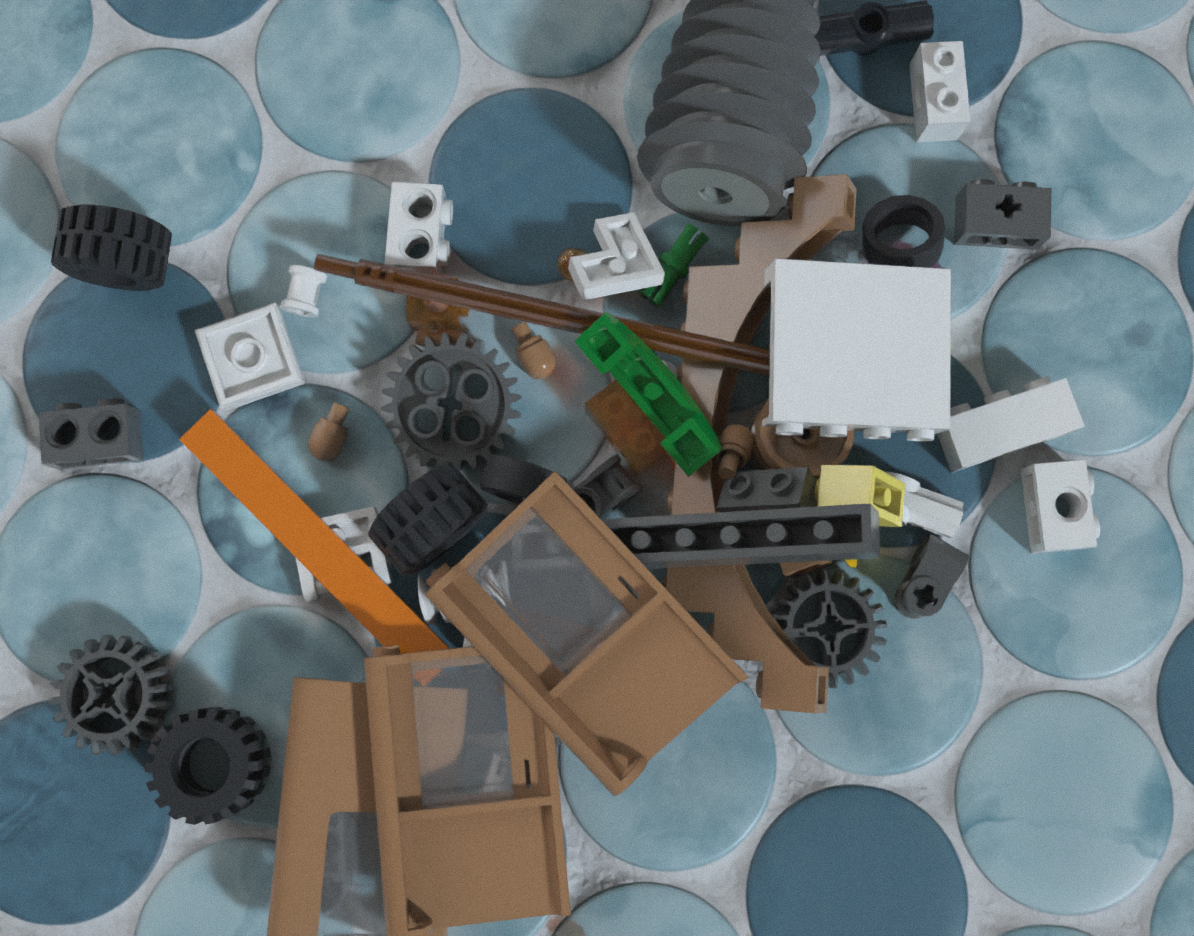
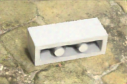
(1009, 423)

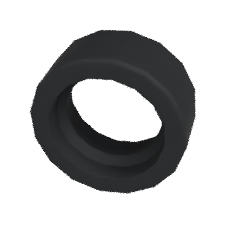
(903, 210)
(512, 478)

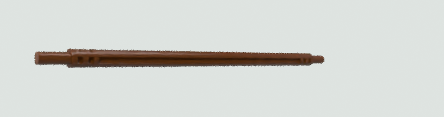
(542, 312)

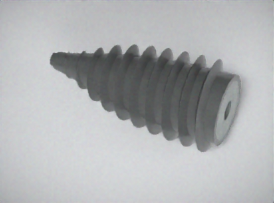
(733, 109)

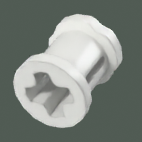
(303, 291)

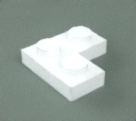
(622, 265)

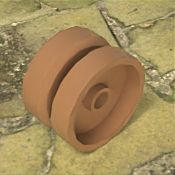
(795, 451)

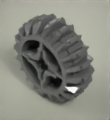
(825, 607)
(86, 671)

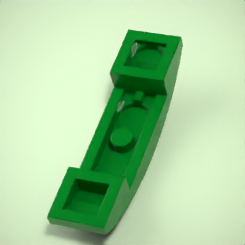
(654, 389)

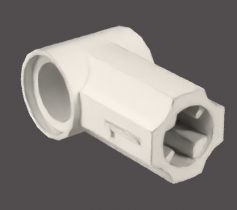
(929, 509)

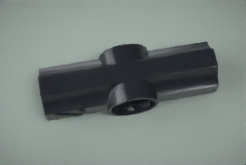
(892, 25)

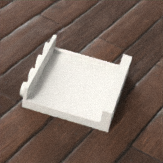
(859, 349)

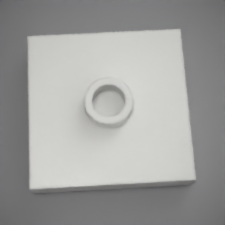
(249, 357)

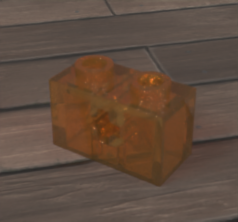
(626, 428)

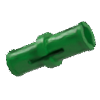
(676, 263)

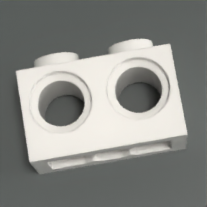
(407, 231)

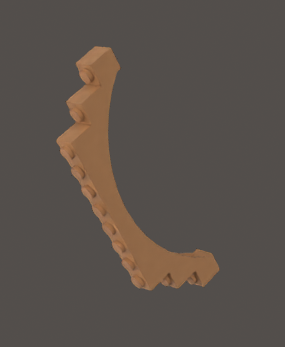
(730, 306)

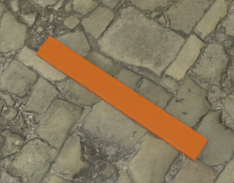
(308, 536)

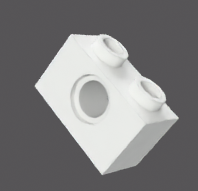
(939, 91)
(1046, 527)

